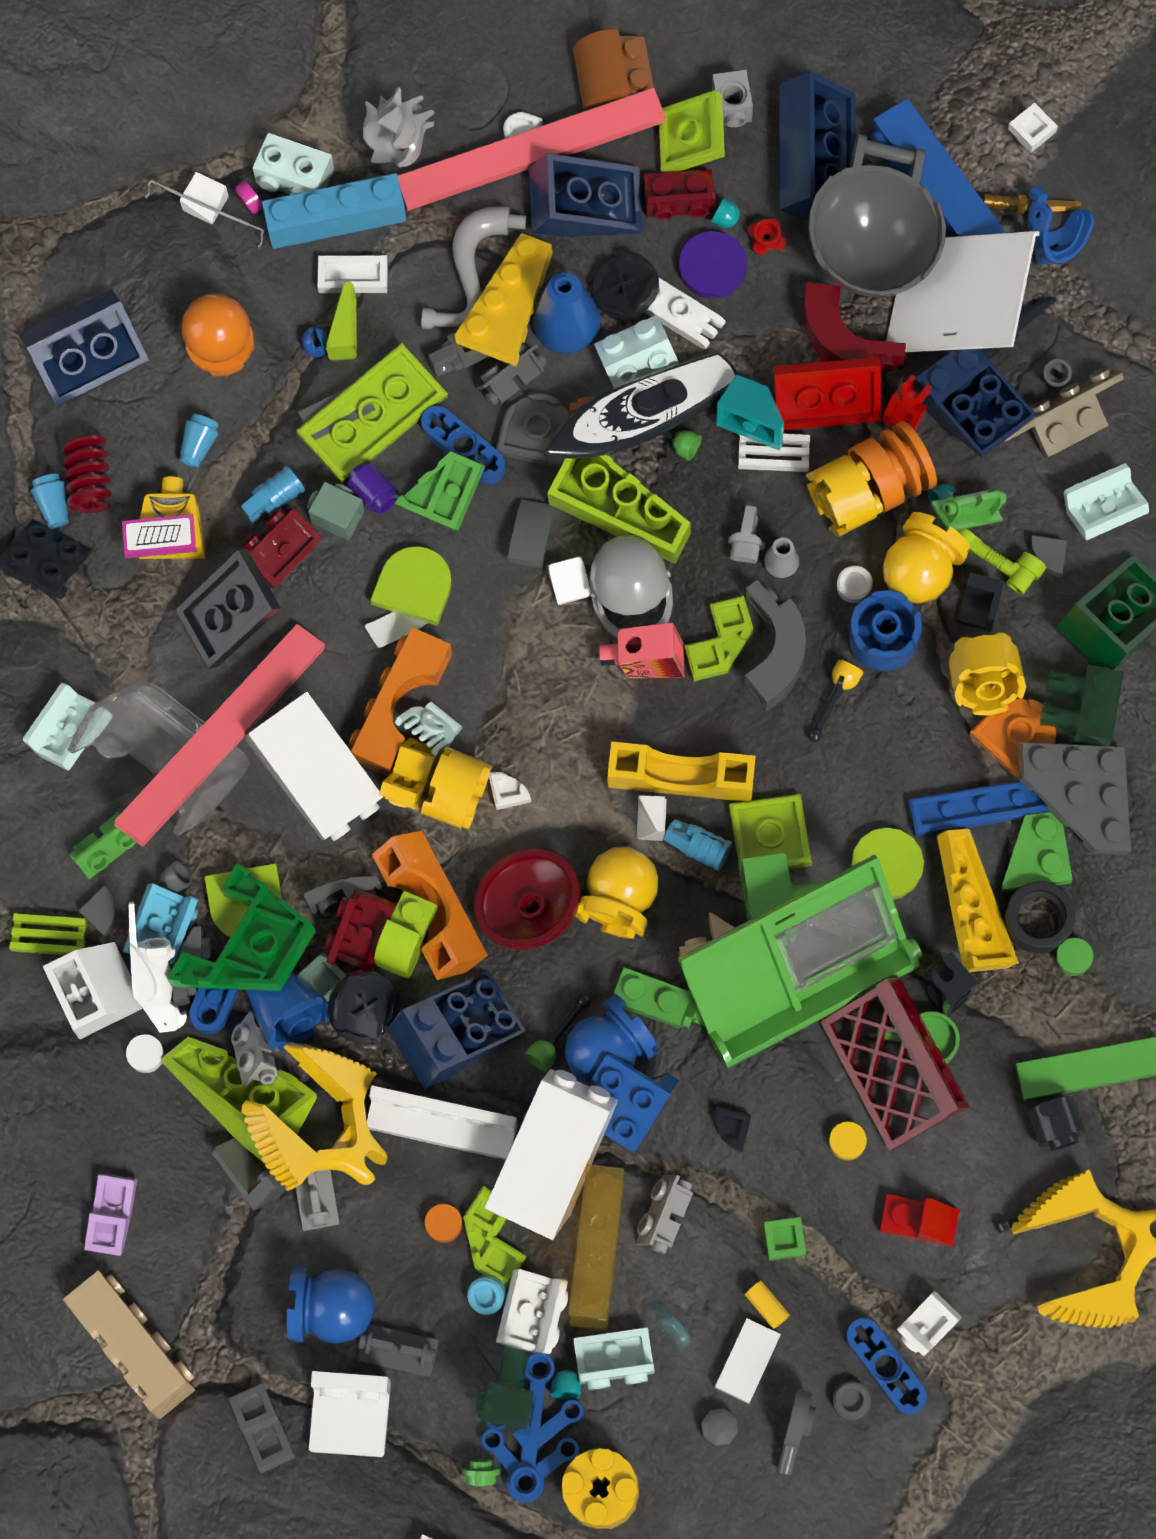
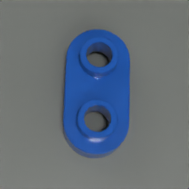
(214, 1000)

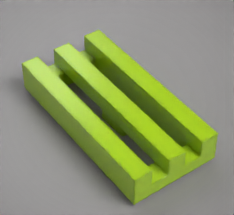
(18, 932)

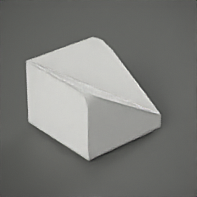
(207, 192)
(651, 818)

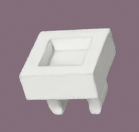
(1032, 127)

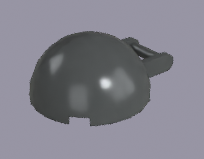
(877, 225)

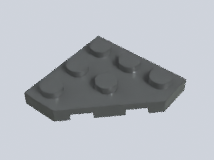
(1082, 790)

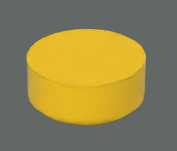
(847, 1141)

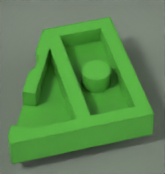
(445, 491)

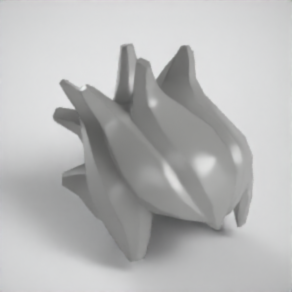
(396, 129)

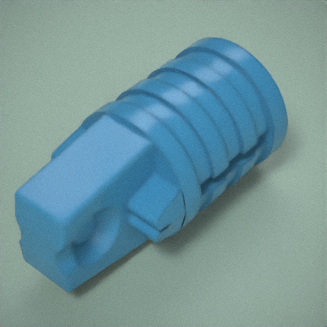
(272, 494)
(698, 844)

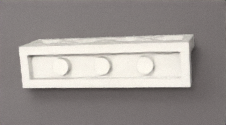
(441, 1123)

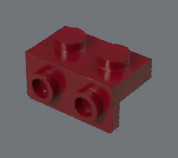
(359, 930)

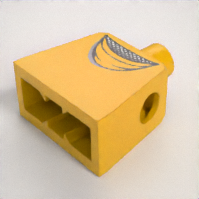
(174, 503)

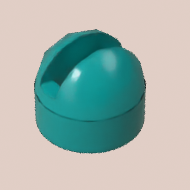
(727, 214)
(941, 492)
(566, 1385)

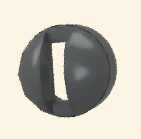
(1060, 367)
(176, 877)

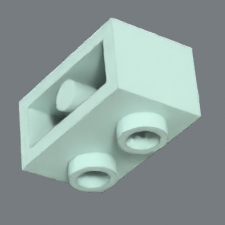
(291, 166)

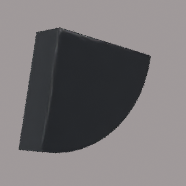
(732, 1127)

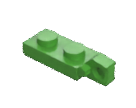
(657, 999)

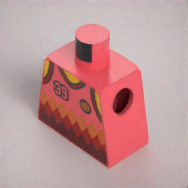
(647, 652)

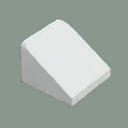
(569, 580)

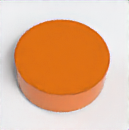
(443, 1223)

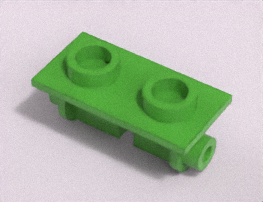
(970, 509)
(96, 854)

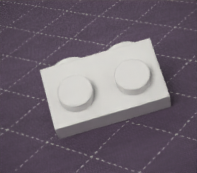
(532, 1312)

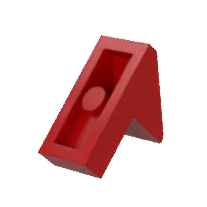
(919, 1220)

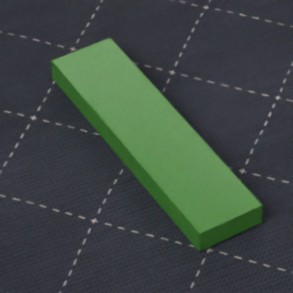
(1087, 1069)

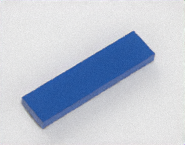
(973, 808)

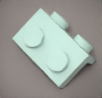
(636, 351)
(1104, 502)
(57, 726)
(614, 1357)

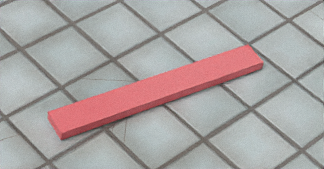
(525, 149)
(219, 735)

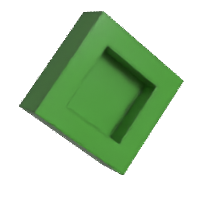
(784, 1238)

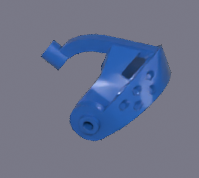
(1069, 238)

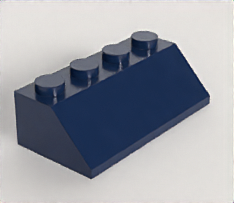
(814, 137)

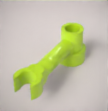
(1021, 572)

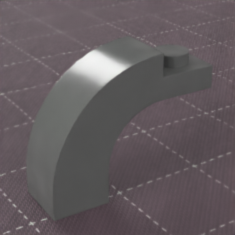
(781, 669)

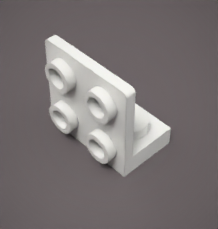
(349, 1414)

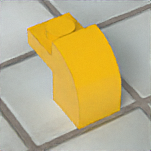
(411, 775)

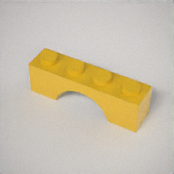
(648, 770)

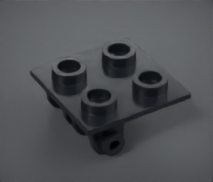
(43, 559)

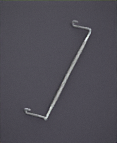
(206, 206)

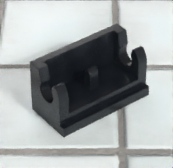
(955, 985)

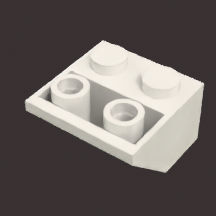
(93, 987)

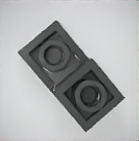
(327, 896)
(198, 946)

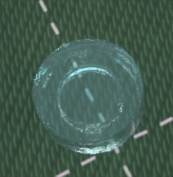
(675, 1332)

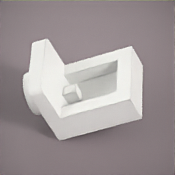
(928, 1324)

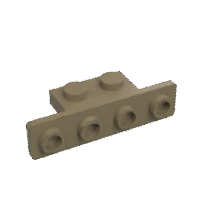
(1071, 414)

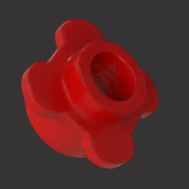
(770, 227)

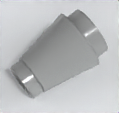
(781, 558)

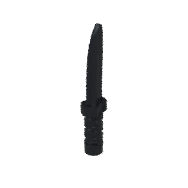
(1024, 319)

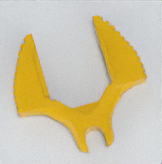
(288, 1154)
(1108, 1303)

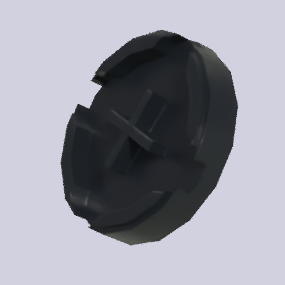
(625, 286)
(362, 1006)

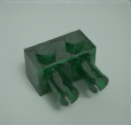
(1097, 706)
(506, 1402)

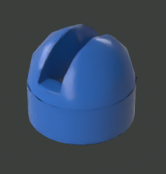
(308, 345)

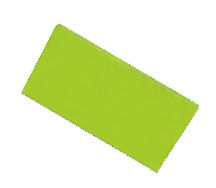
(399, 393)

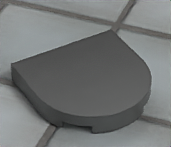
(529, 428)

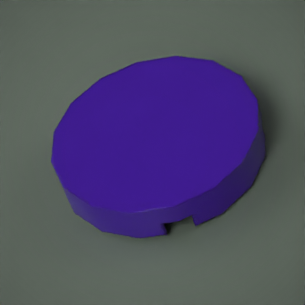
(713, 264)

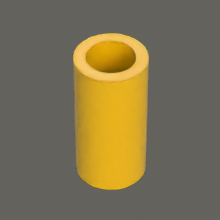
(767, 1304)

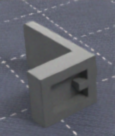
(248, 1176)

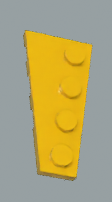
(504, 308)
(975, 913)

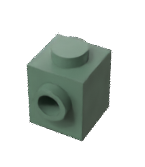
(335, 510)

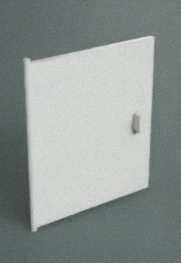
(968, 295)

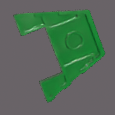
(260, 949)

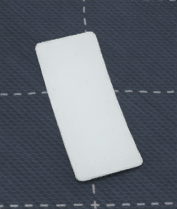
(391, 628)

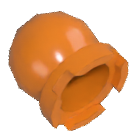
(217, 334)

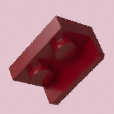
(679, 194)
(282, 544)

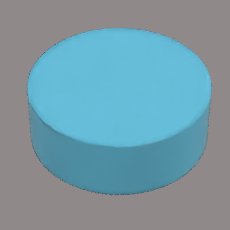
(487, 1294)

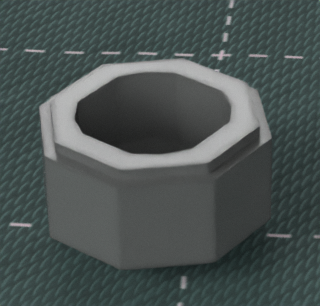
(719, 1427)

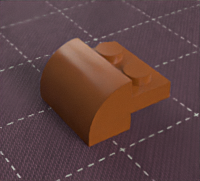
(611, 67)

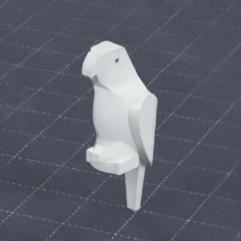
(150, 980)

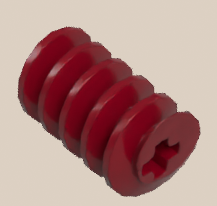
(84, 474)

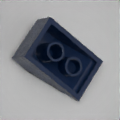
(584, 197)

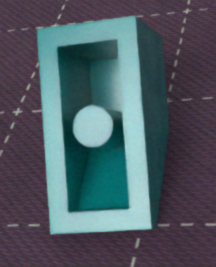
(751, 412)

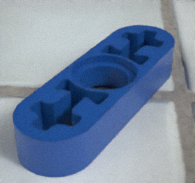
(450, 421)
(910, 1384)

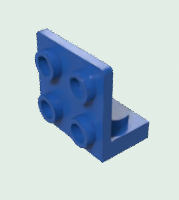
(638, 1100)

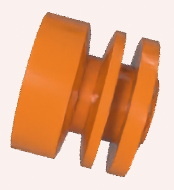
(896, 465)

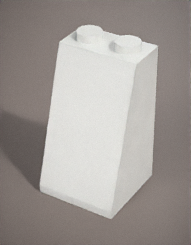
(314, 767)
(552, 1153)

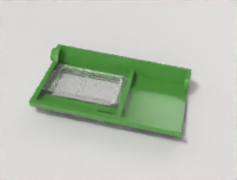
(798, 962)

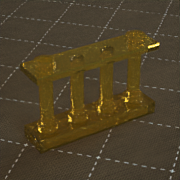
(596, 1247)

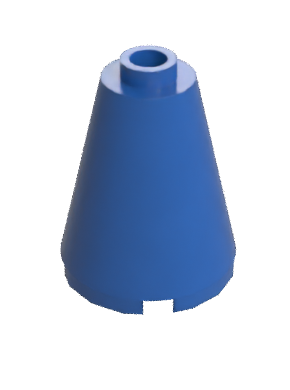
(566, 315)
(288, 1013)

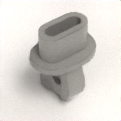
(746, 543)

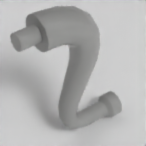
(469, 233)

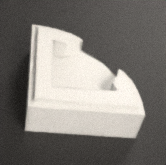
(507, 791)

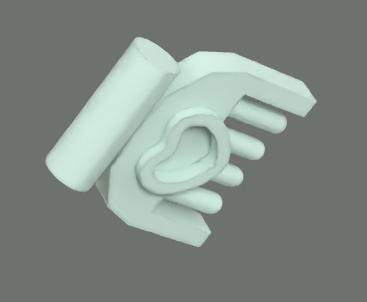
(432, 724)

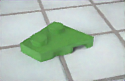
(1039, 854)

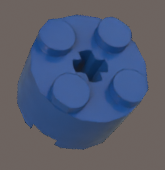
(882, 650)

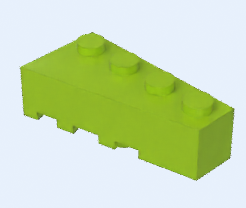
(618, 503)

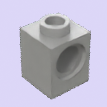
(736, 86)

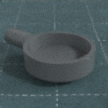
(799, 1424)

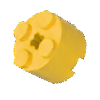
(843, 494)
(986, 673)
(456, 788)
(622, 1490)

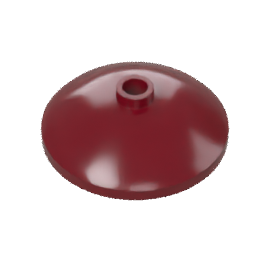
(516, 888)

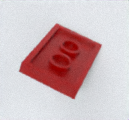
(828, 392)

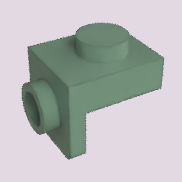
(322, 976)

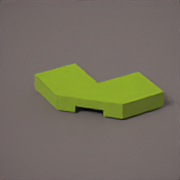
(718, 654)
(488, 1252)

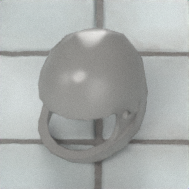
(629, 580)

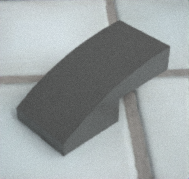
(531, 533)
(261, 1428)

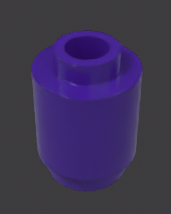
(372, 487)

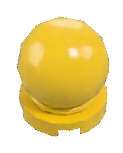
(923, 559)
(620, 888)

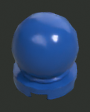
(607, 1034)
(331, 1306)

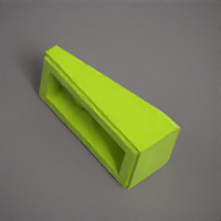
(343, 332)

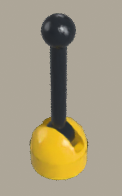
(845, 677)

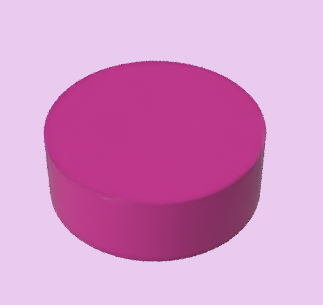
(249, 197)

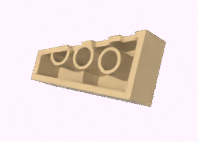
(130, 1344)

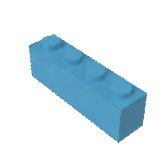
(334, 211)

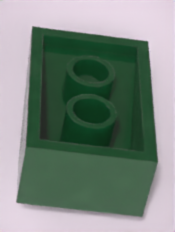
(1114, 615)

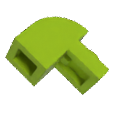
(404, 935)

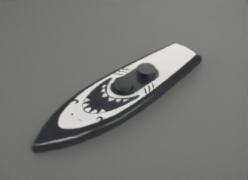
(642, 408)

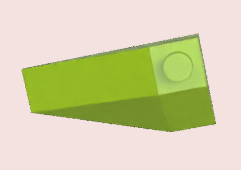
(218, 1087)

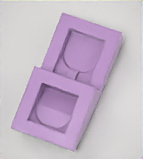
(110, 1214)

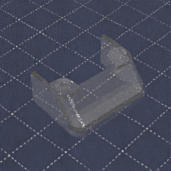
(153, 730)

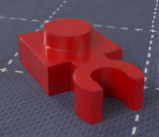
(906, 405)

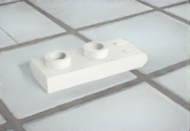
(684, 315)

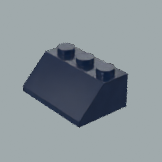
(84, 347)

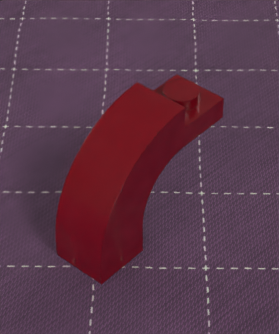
(833, 339)

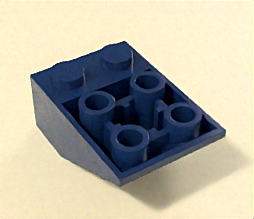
(973, 400)
(455, 1029)

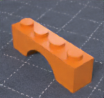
(418, 663)
(412, 867)

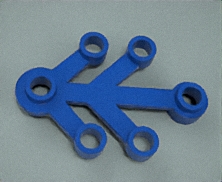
(537, 1437)

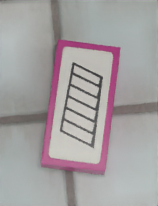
(159, 536)

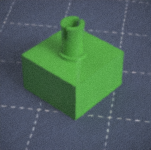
(767, 883)

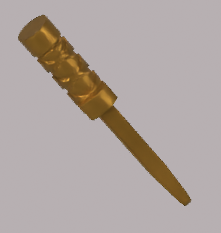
(1023, 204)

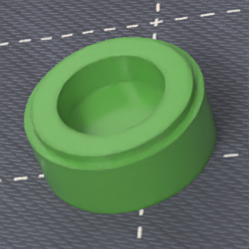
(1074, 956)

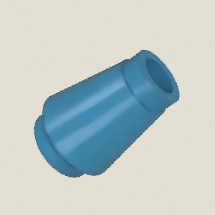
(197, 439)
(51, 499)

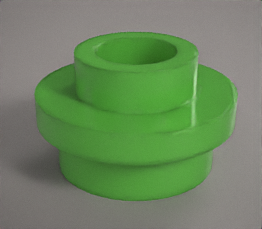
(480, 1472)

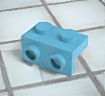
(164, 915)

